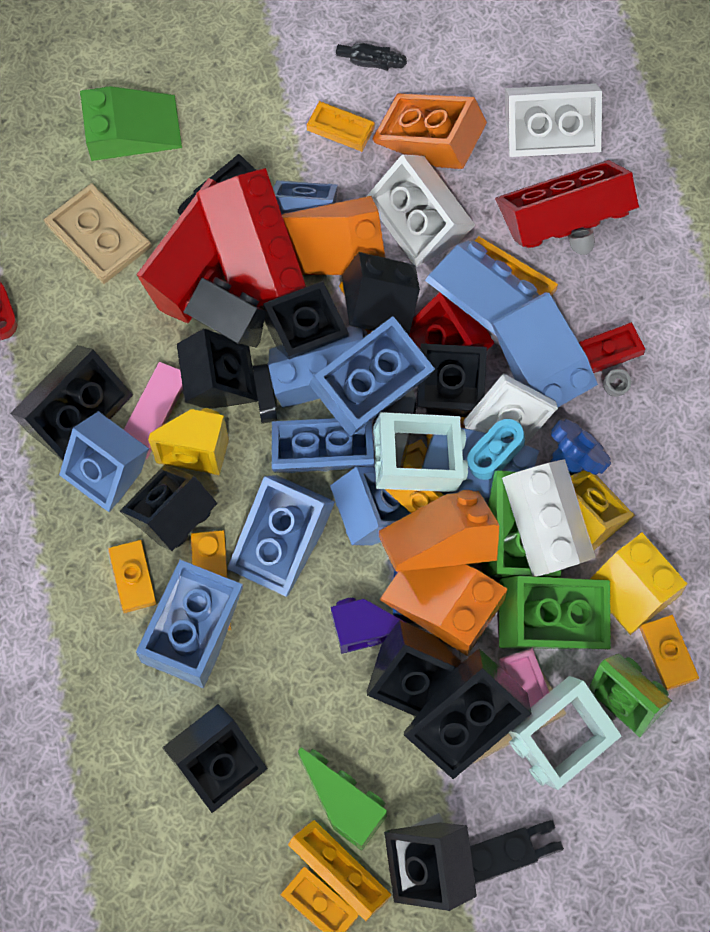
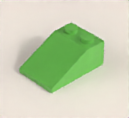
(128, 122)
(511, 553)
(555, 613)
(629, 693)

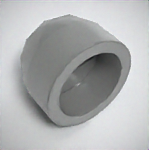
(582, 241)
(620, 389)

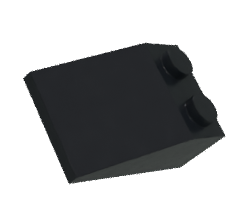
(468, 714)

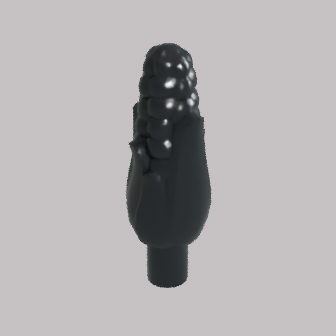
(371, 56)

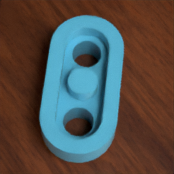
(493, 448)

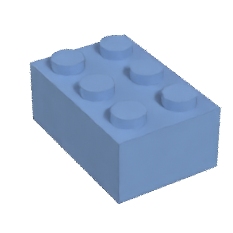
(371, 376)

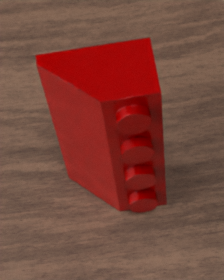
(568, 203)
(251, 237)
(181, 262)

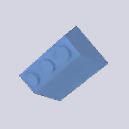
(480, 284)
(292, 376)
(319, 446)

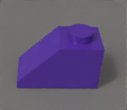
(360, 624)

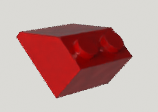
(447, 324)

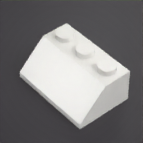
(553, 119)
(419, 209)
(548, 517)

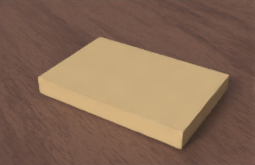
(97, 233)

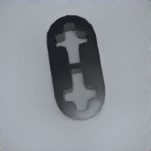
(264, 393)

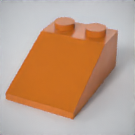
(432, 127)
(333, 234)
(443, 533)
(447, 601)

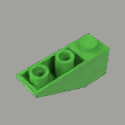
(347, 808)

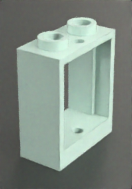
(418, 479)
(591, 712)

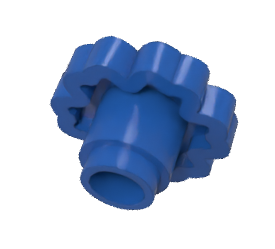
(578, 449)

